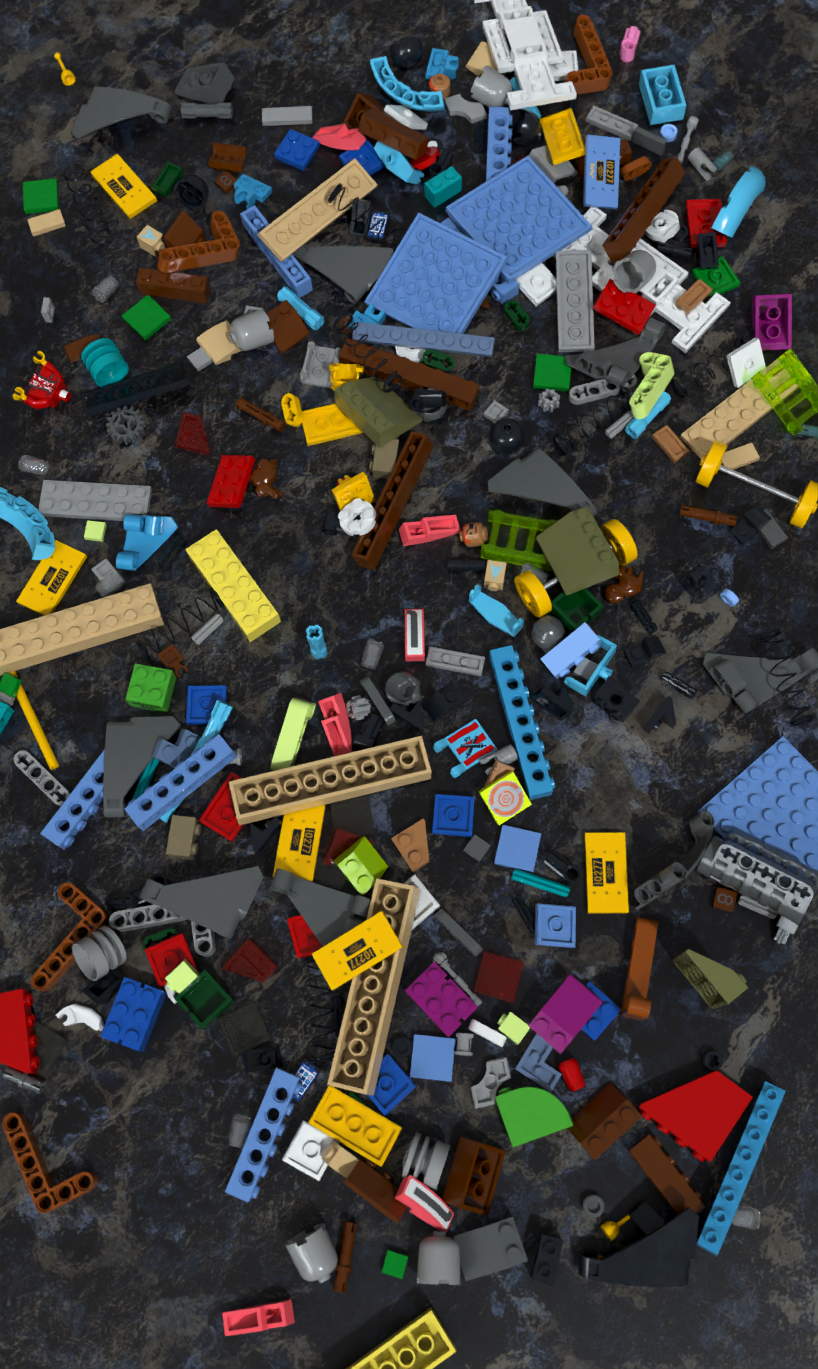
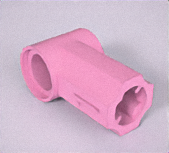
(629, 44)

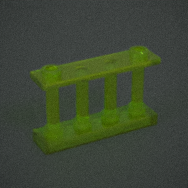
(798, 375)
(509, 553)

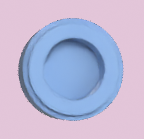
(668, 132)
(729, 597)

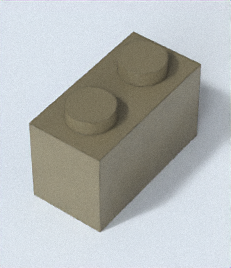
(384, 459)
(183, 837)

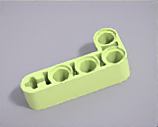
(658, 373)
(292, 733)

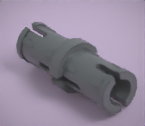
(24, 1079)

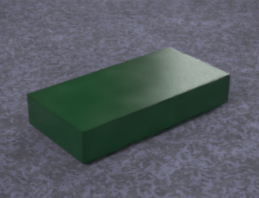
(167, 179)

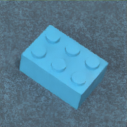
(662, 94)

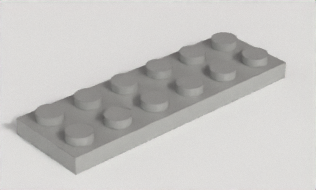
(574, 301)
(93, 500)

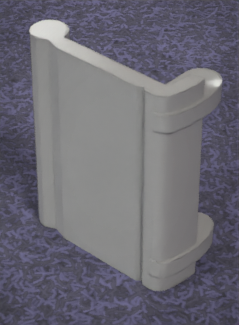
(554, 172)
(316, 365)

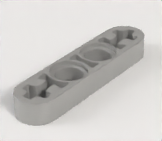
(601, 386)
(42, 779)

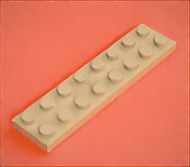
(314, 211)
(734, 414)

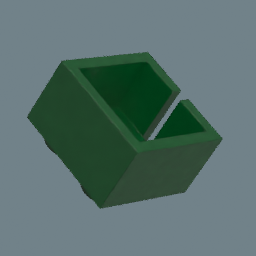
(576, 609)
(206, 999)

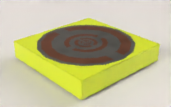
(505, 797)

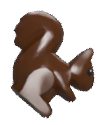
(627, 586)

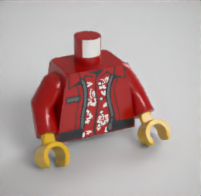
(45, 387)

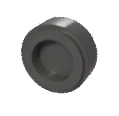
(593, 1205)

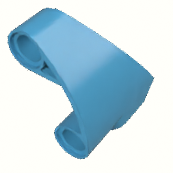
(143, 538)

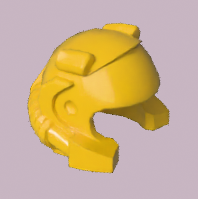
(343, 373)

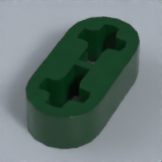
(519, 314)
(438, 356)
(160, 936)

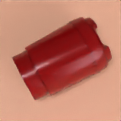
(572, 1074)

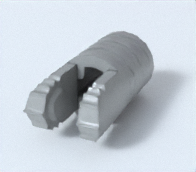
(700, 162)
(505, 755)

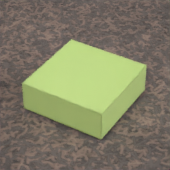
(95, 531)

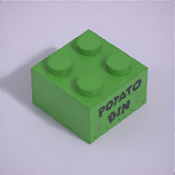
(151, 688)

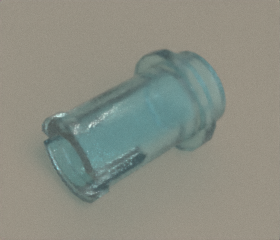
(721, 161)
(812, 430)

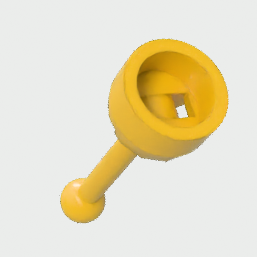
(67, 76)
(611, 1228)

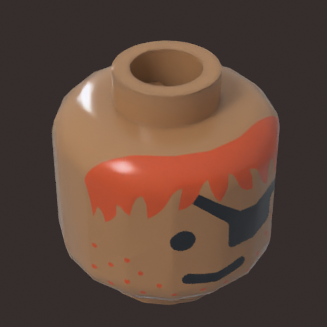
(440, 82)
(474, 534)

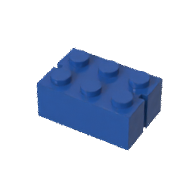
(133, 1014)

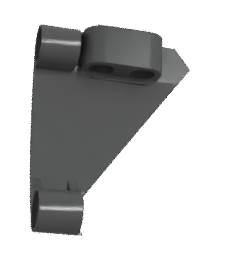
(114, 105)
(349, 267)
(621, 360)
(541, 480)
(750, 679)
(702, 830)
(210, 901)
(324, 909)

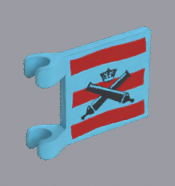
(468, 745)

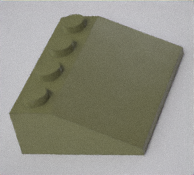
(376, 413)
(578, 551)
(713, 981)

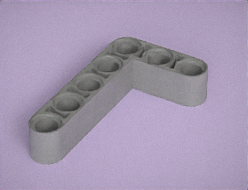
(169, 917)

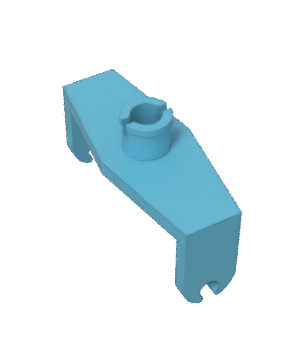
(397, 163)
(495, 612)
(601, 670)

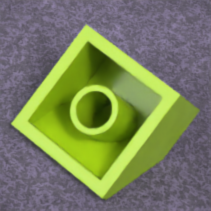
(361, 865)

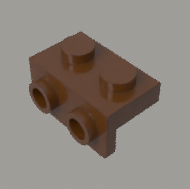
(228, 157)

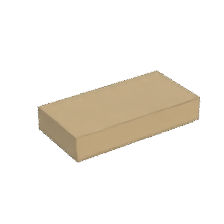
(46, 222)
(740, 456)

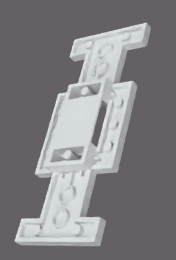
(532, 52)
(661, 289)

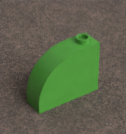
(532, 1113)

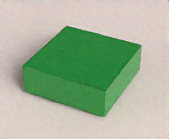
(10, 684)
(395, 1264)

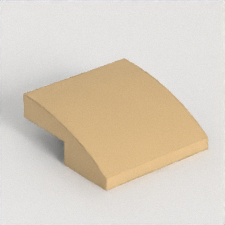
(480, 59)
(217, 343)

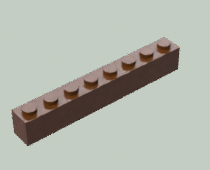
(643, 209)
(415, 375)
(393, 499)

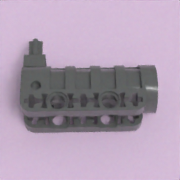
(761, 878)

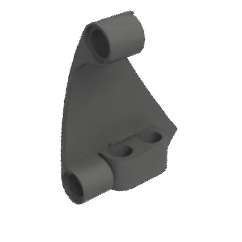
(127, 754)

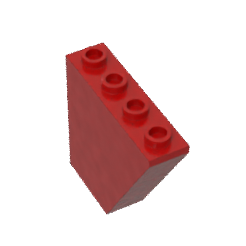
(16, 1031)
(698, 1112)

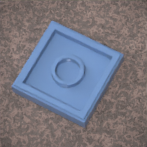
(517, 848)
(555, 925)
(432, 1058)

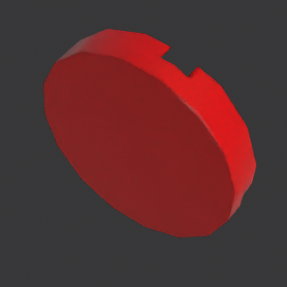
(425, 160)

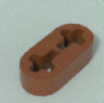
(635, 168)

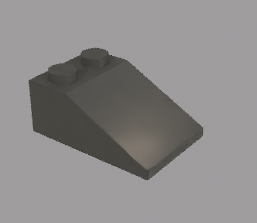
(206, 83)
(490, 1248)

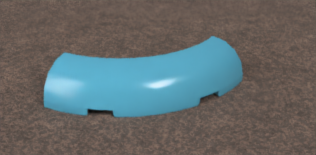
(403, 94)
(740, 200)
(29, 522)

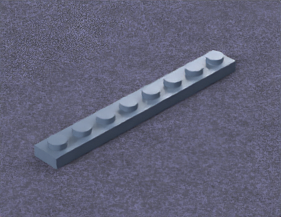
(425, 339)

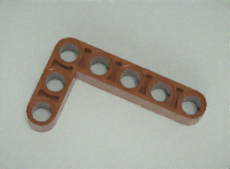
(599, 71)
(195, 255)
(74, 936)
(635, 1000)
(40, 1169)

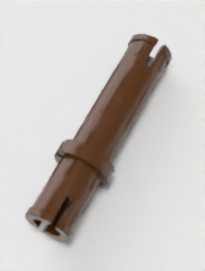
(266, 417)
(708, 515)
(344, 1259)

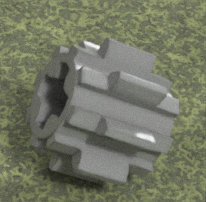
(549, 400)
(358, 707)

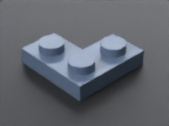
(181, 751)
(533, 1064)

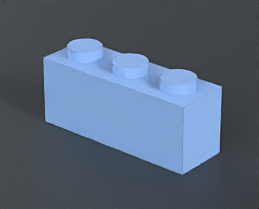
(571, 651)

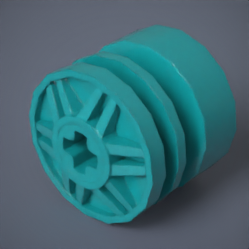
(104, 362)

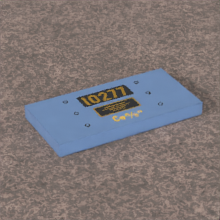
(601, 172)

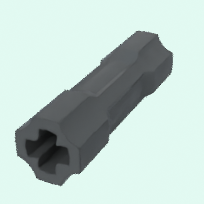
(195, 110)

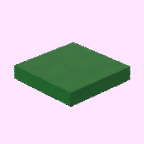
(40, 196)
(719, 279)
(146, 317)
(551, 373)

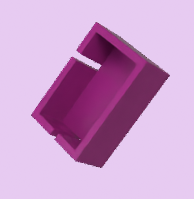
(441, 999)

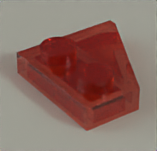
(192, 434)
(339, 843)
(251, 962)

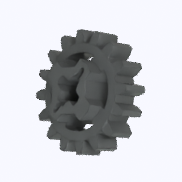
(133, 420)

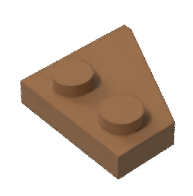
(413, 845)

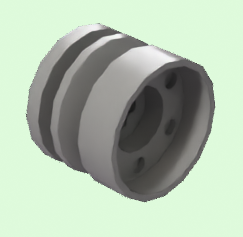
(99, 953)
(425, 1160)

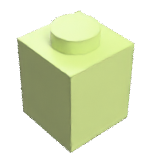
(181, 976)
(513, 1027)

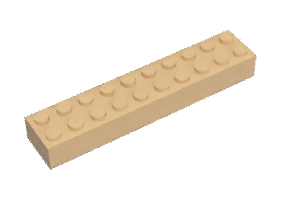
(78, 628)
(330, 780)
(374, 996)

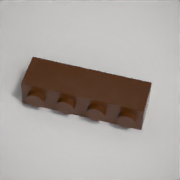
(393, 134)
(173, 285)
(664, 1176)

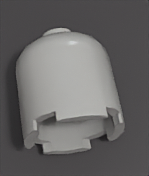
(491, 88)
(634, 271)
(251, 331)
(313, 1254)
(438, 1260)

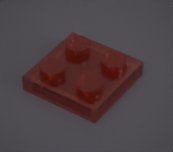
(498, 977)

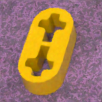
(292, 409)

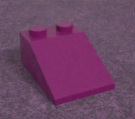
(772, 321)
(565, 1013)

